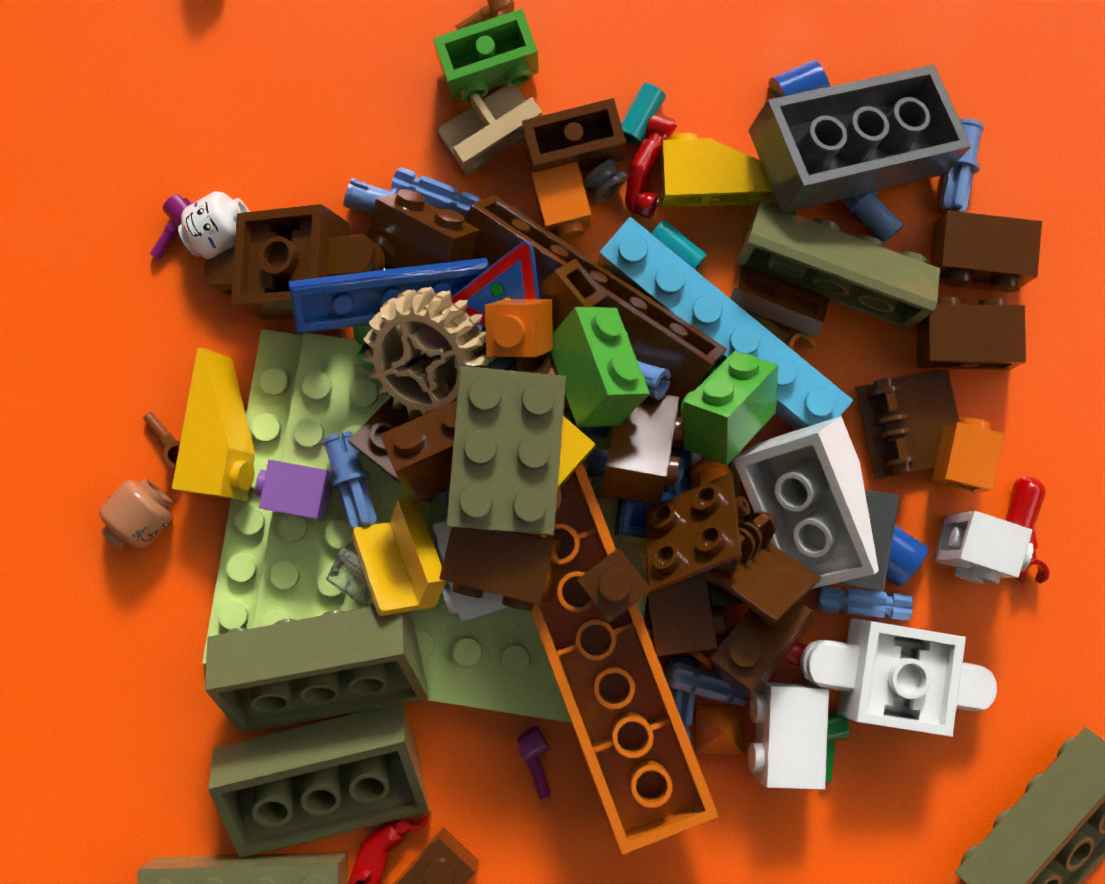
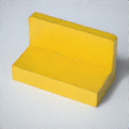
(400, 561)

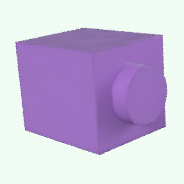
(294, 489)

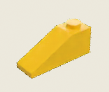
(710, 174)
(215, 439)

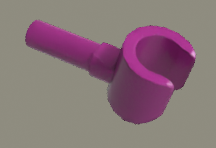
(173, 208)
(531, 745)

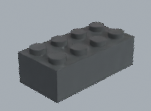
(858, 137)

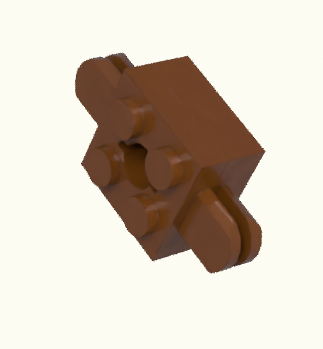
(283, 248)

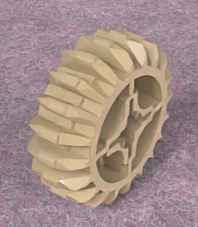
(429, 327)

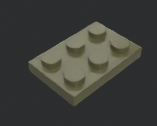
(506, 451)

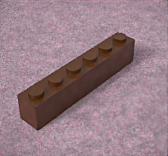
(653, 331)

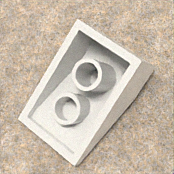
(817, 497)

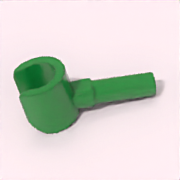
(837, 730)

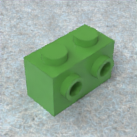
(487, 55)
(598, 366)
(729, 407)

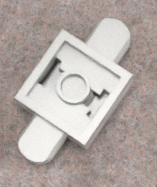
(899, 676)

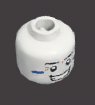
(210, 224)

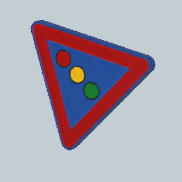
(508, 278)

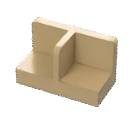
(488, 127)

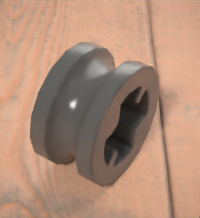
(604, 180)

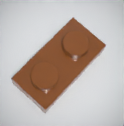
(779, 301)

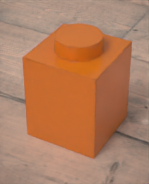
(562, 200)
(519, 327)
(968, 456)

